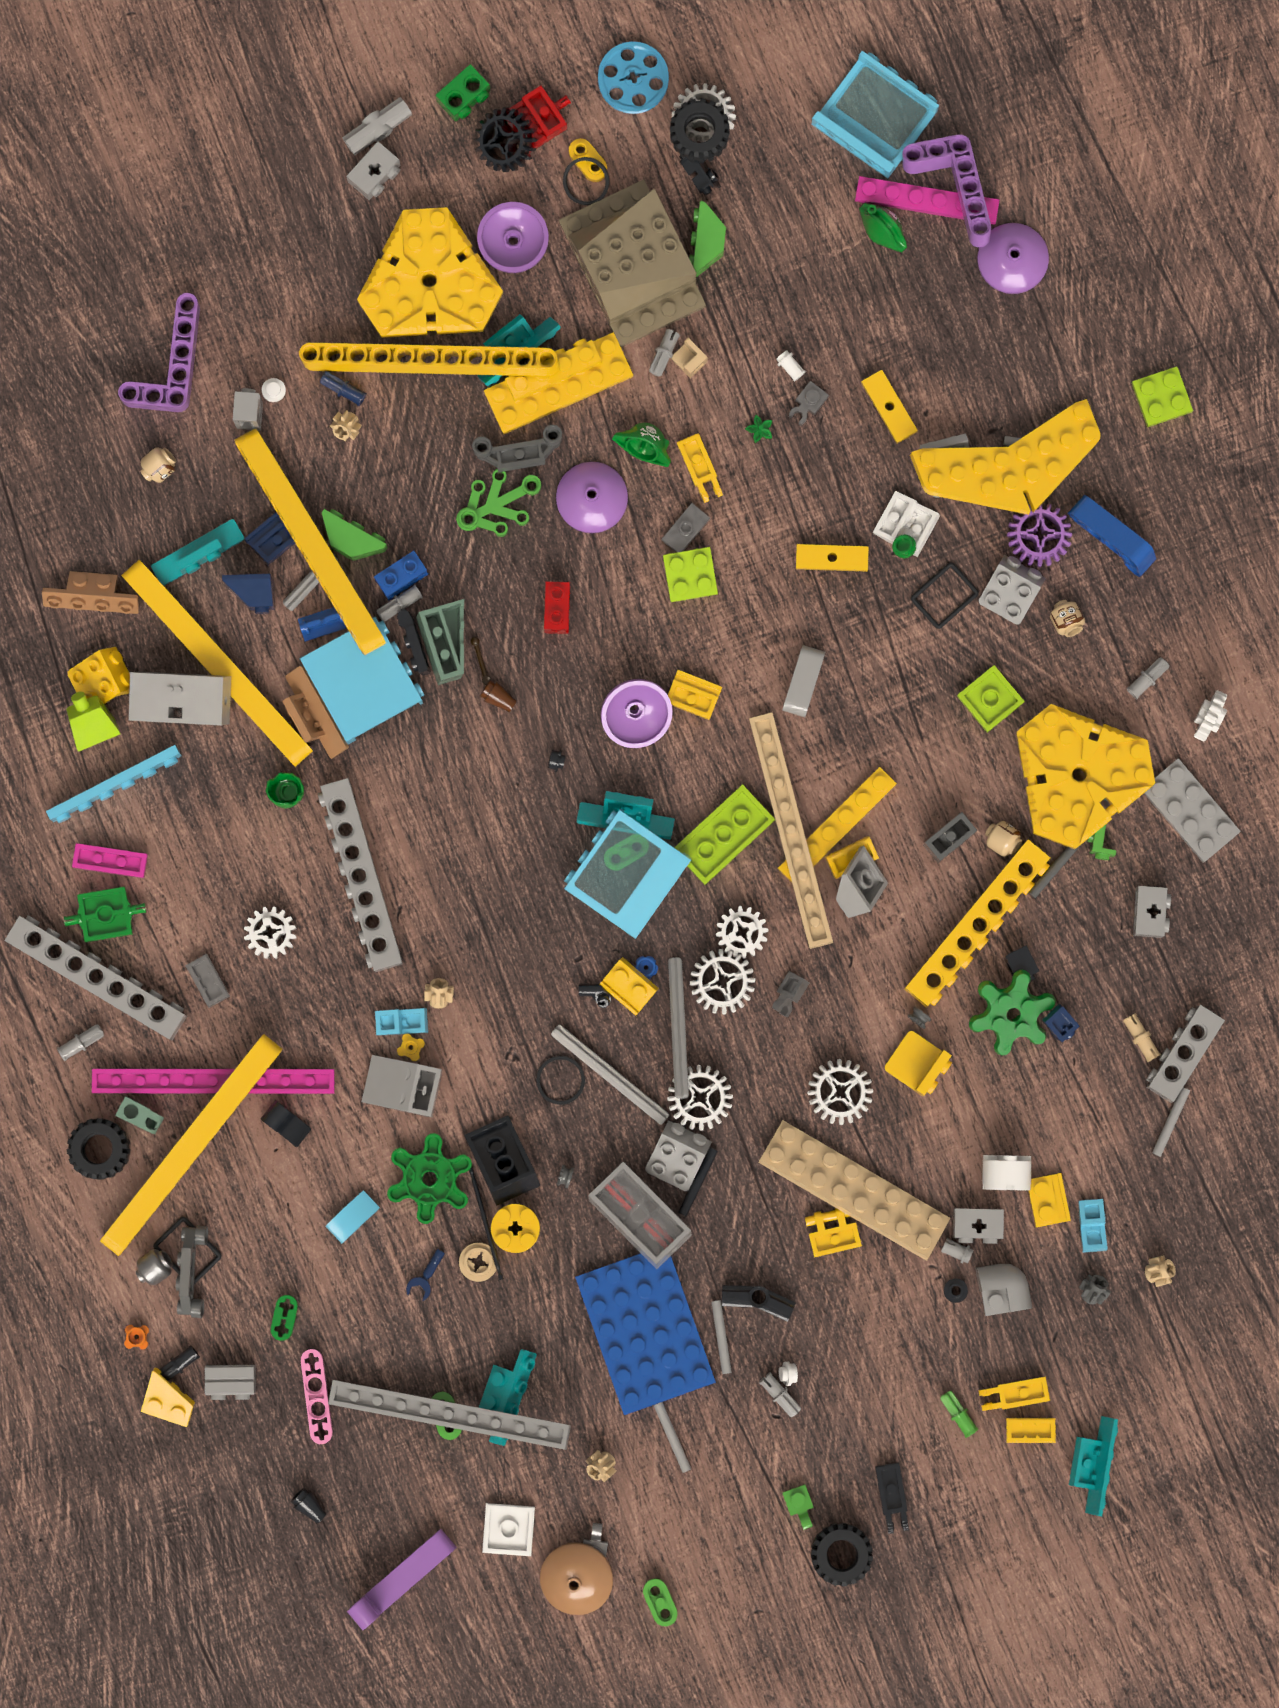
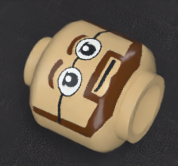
(158, 465)
(1067, 618)
(1003, 838)

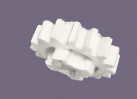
(1210, 716)
(752, 927)
(272, 943)

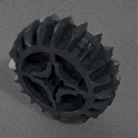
(513, 156)

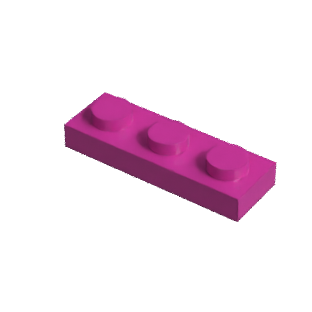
(110, 860)

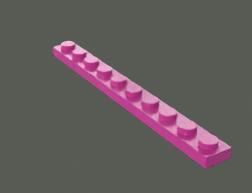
(209, 1081)

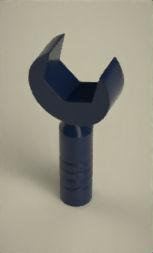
(428, 1272)

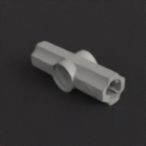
(377, 126)

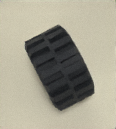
(693, 111)
(77, 1145)
(857, 1569)

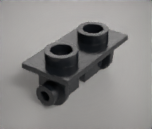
(706, 176)

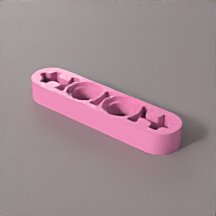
(319, 1396)

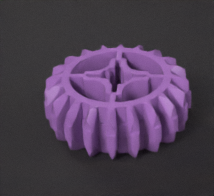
(1050, 534)

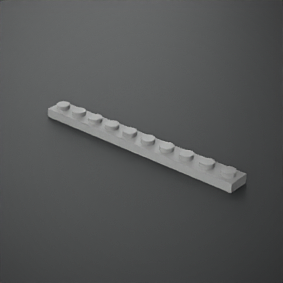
(449, 1414)

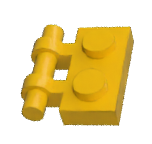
(832, 1239)

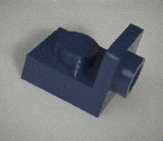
(1060, 1023)

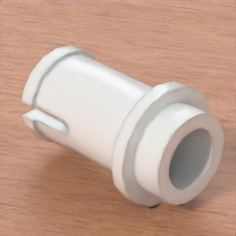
(790, 365)

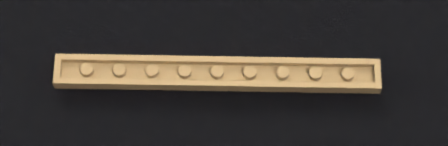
(791, 830)

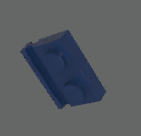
(270, 539)

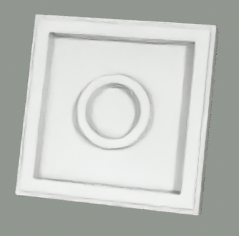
(508, 1529)

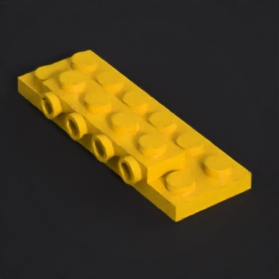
(582, 373)

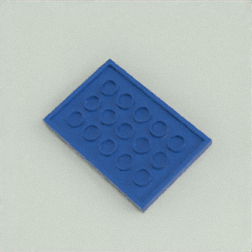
(645, 1331)

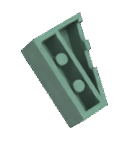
(444, 639)

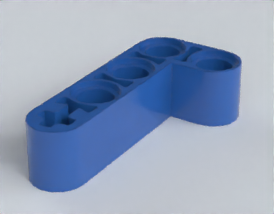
(1133, 549)

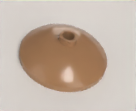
(579, 1564)

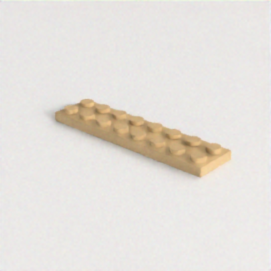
(854, 1190)

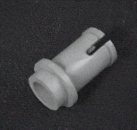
(957, 1250)

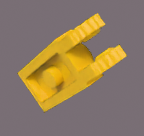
(699, 465)
(1017, 1393)

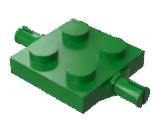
(105, 914)

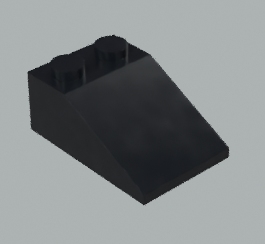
(502, 1160)

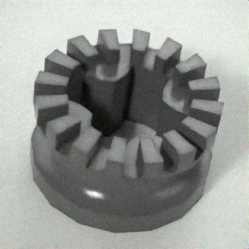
(919, 1017)
(565, 1176)

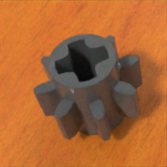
(1094, 1289)

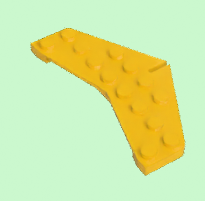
(1003, 474)

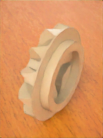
(467, 1267)

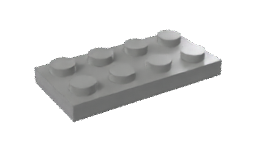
(1191, 811)

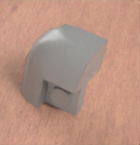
(1003, 1289)

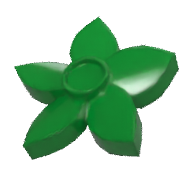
(760, 429)

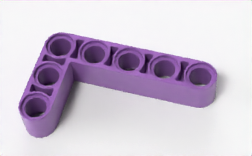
(963, 180)
(176, 364)
(401, 1579)

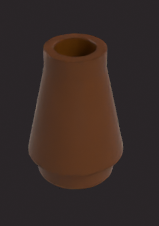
(497, 696)

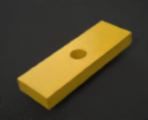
(881, 394)
(847, 557)

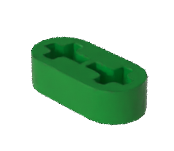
(290, 1319)

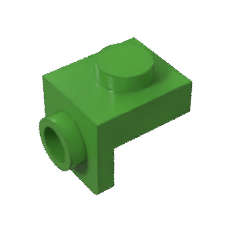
(1097, 845)

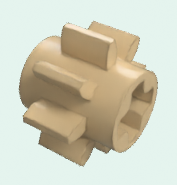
(345, 425)
(438, 993)
(1160, 1271)
(601, 1466)

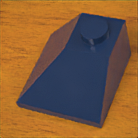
(253, 590)

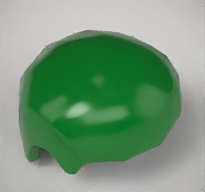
(285, 790)

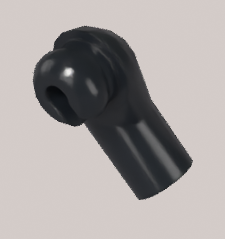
(597, 992)

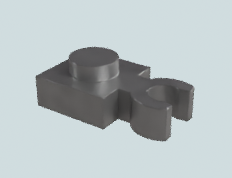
(810, 401)

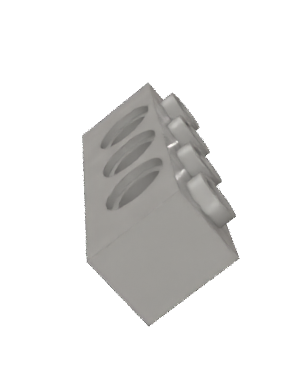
(1210, 1025)

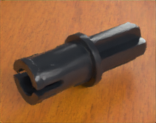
(179, 1363)

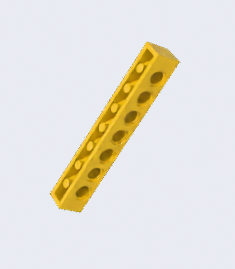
(1028, 854)

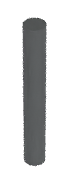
(1052, 871)

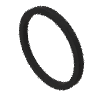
(607, 180)
(582, 1080)

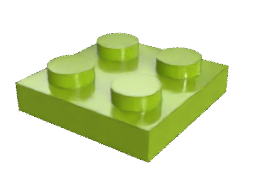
(1162, 397)
(690, 574)
(990, 698)

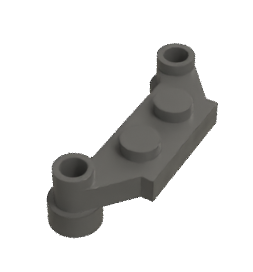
(519, 454)
(186, 1260)

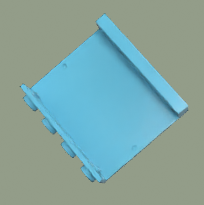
(359, 687)

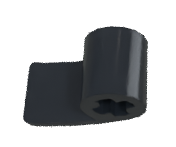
(286, 1123)

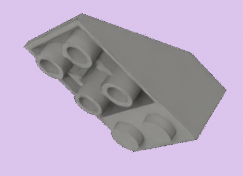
(402, 1086)

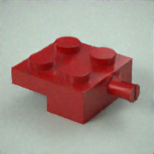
(543, 114)

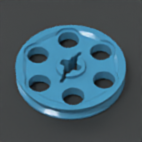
(628, 88)

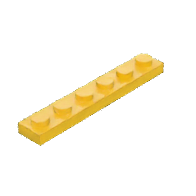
(846, 817)

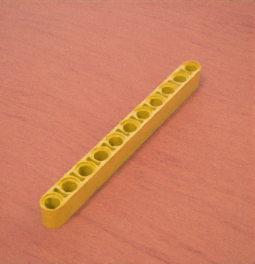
(437, 366)
(310, 541)
(216, 662)
(191, 1145)

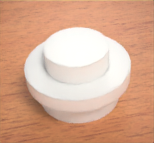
(273, 390)
(788, 1373)

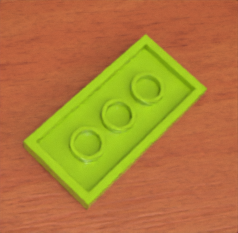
(725, 834)

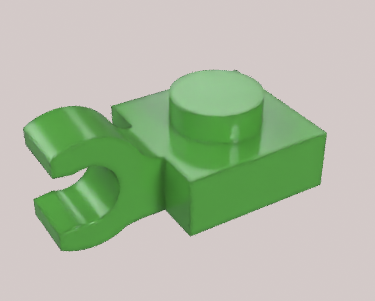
(798, 1503)

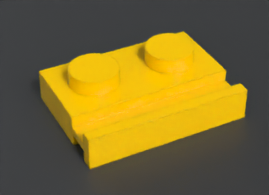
(694, 694)
(629, 986)
(1048, 1200)

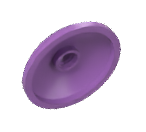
(508, 222)
(1009, 273)
(596, 513)
(639, 726)

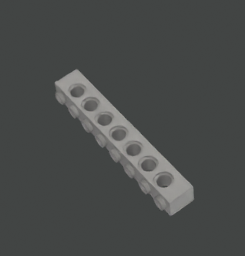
(342, 791)
(20, 938)

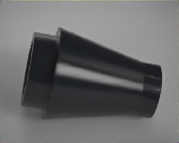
(308, 1505)

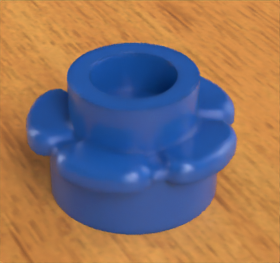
(650, 962)

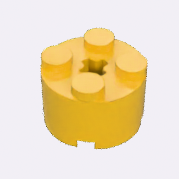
(506, 1217)

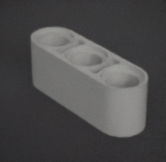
(803, 681)

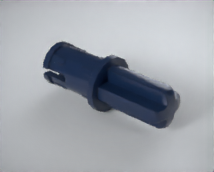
(343, 388)

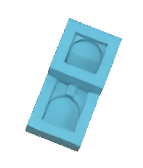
(401, 1021)
(352, 1217)
(1092, 1225)

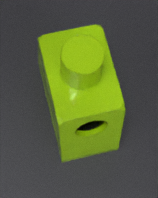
(90, 721)

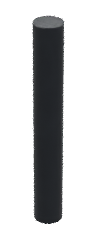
(697, 1182)

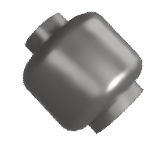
(154, 1267)

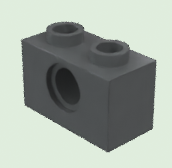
(950, 837)

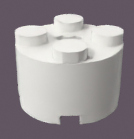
(1006, 1172)

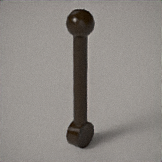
(475, 642)

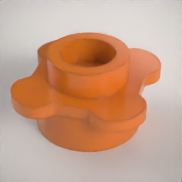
(141, 1341)

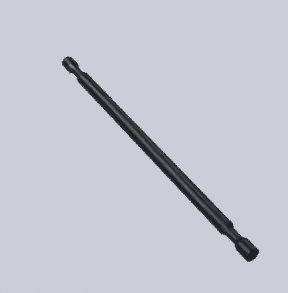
(486, 1225)

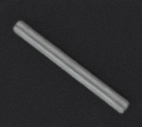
(678, 1028)
(610, 1074)

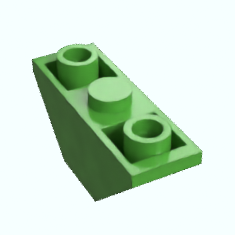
(708, 239)
(350, 538)

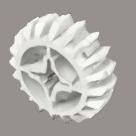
(708, 95)
(742, 974)
(717, 1084)
(853, 1109)

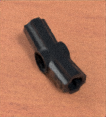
(742, 1297)

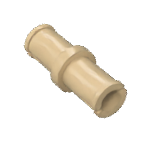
(1141, 1037)

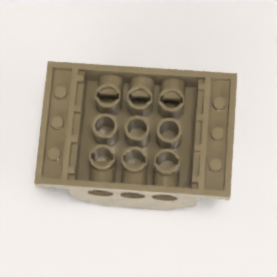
(633, 262)

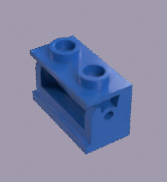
(401, 575)

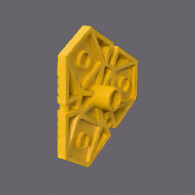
(429, 247)
(1114, 770)

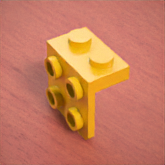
(101, 675)
(918, 1063)

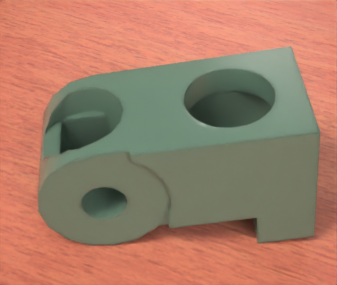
(139, 1115)

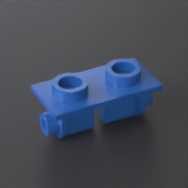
(320, 624)

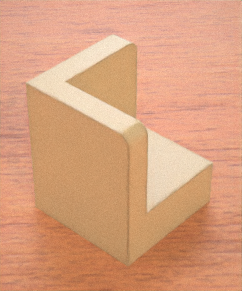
(690, 358)

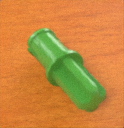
(958, 1413)

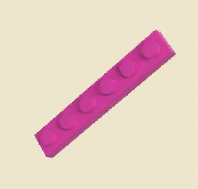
(916, 198)

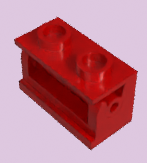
(557, 607)

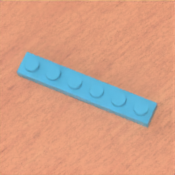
(122, 780)

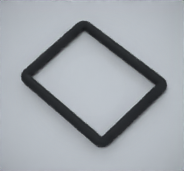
(957, 610)
(209, 1244)

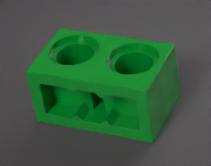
(458, 89)

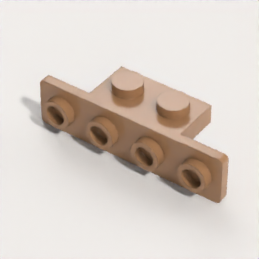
(91, 592)
(311, 713)

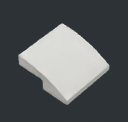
(906, 517)

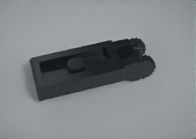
(413, 641)
(892, 1494)

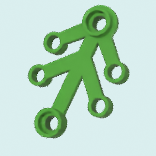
(495, 505)

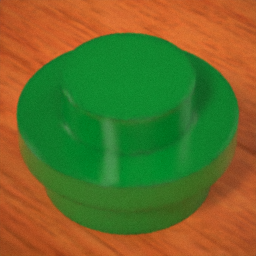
(904, 546)

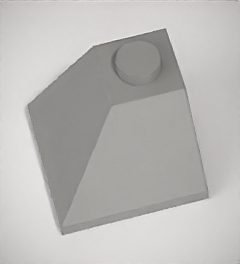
(860, 885)

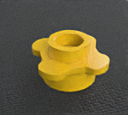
(404, 1049)

